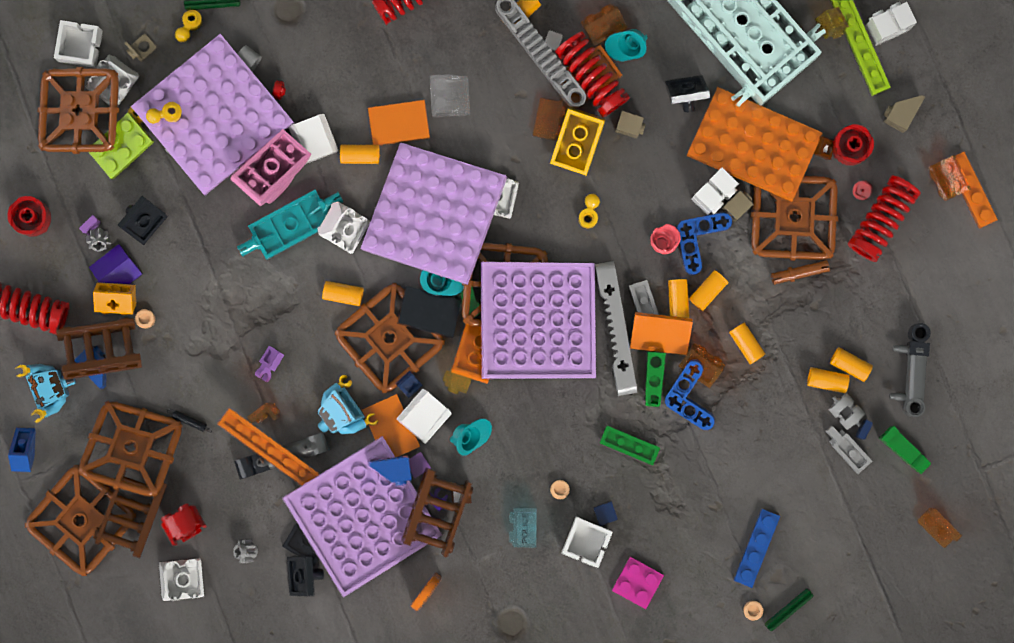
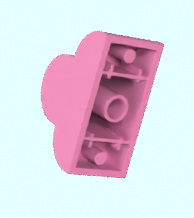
(271, 168)

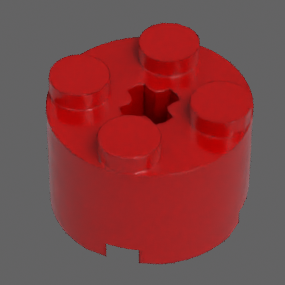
(862, 140)
(22, 208)
(183, 524)

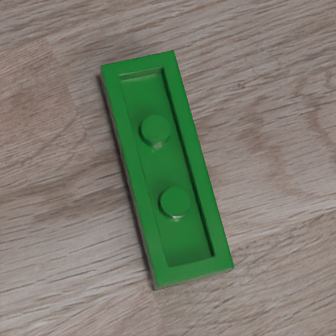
(629, 445)

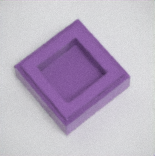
(90, 224)
(418, 464)

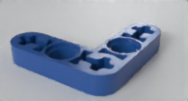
(696, 231)
(682, 394)

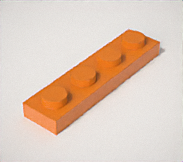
(976, 198)

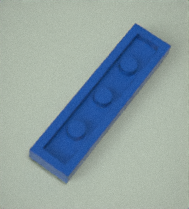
(756, 548)

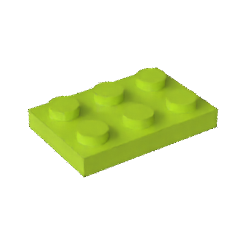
(129, 144)

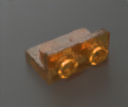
(603, 24)
(548, 119)
(949, 178)
(712, 365)
(261, 413)
(938, 527)

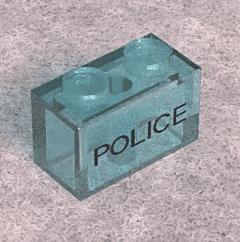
(524, 527)

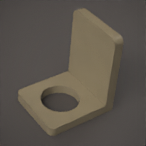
(133, 50)

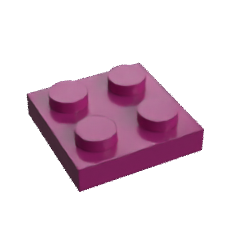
(637, 582)

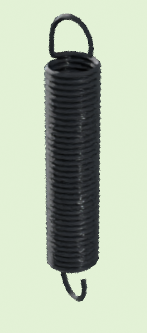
(189, 421)

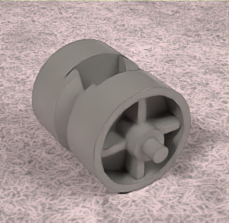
(846, 411)

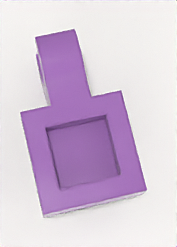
(269, 361)

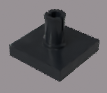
(687, 90)
(142, 220)
(302, 576)

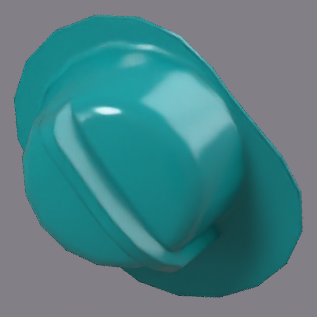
(626, 45)
(439, 285)
(471, 436)

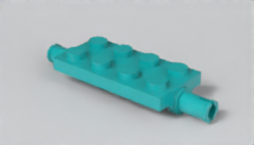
(288, 225)

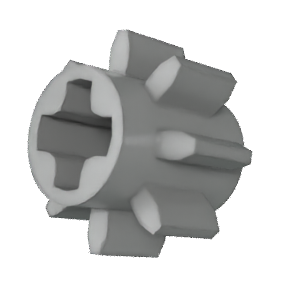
(98, 239)
(245, 551)

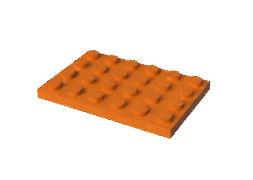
(754, 144)

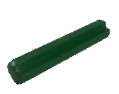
(209, 4)
(789, 609)

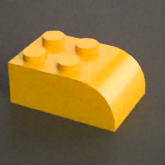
(577, 141)

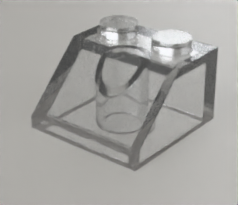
(449, 95)

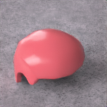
(665, 239)

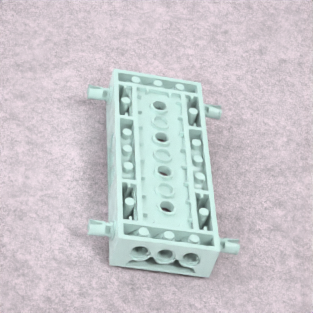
(741, 45)

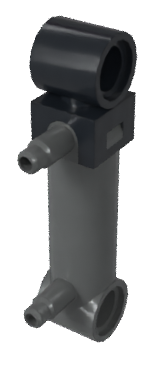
(916, 370)
(301, 449)

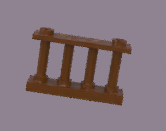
(91, 365)
(423, 498)
(142, 527)

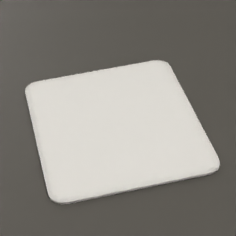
(553, 39)

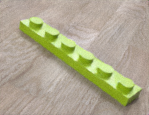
(862, 48)

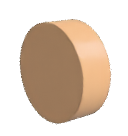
(145, 318)
(559, 489)
(753, 610)

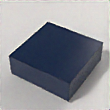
(409, 384)
(864, 429)
(605, 513)

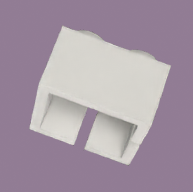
(891, 23)
(78, 46)
(710, 196)
(586, 541)

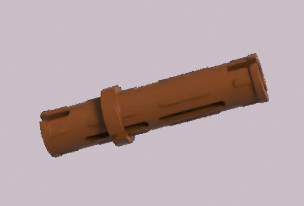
(800, 272)

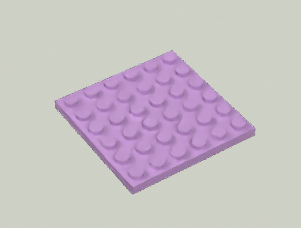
(222, 117)
(434, 213)
(538, 320)
(357, 518)

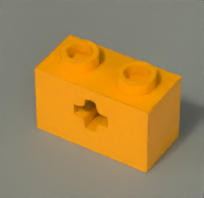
(114, 298)

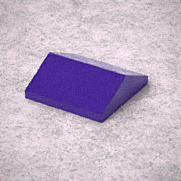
(115, 267)

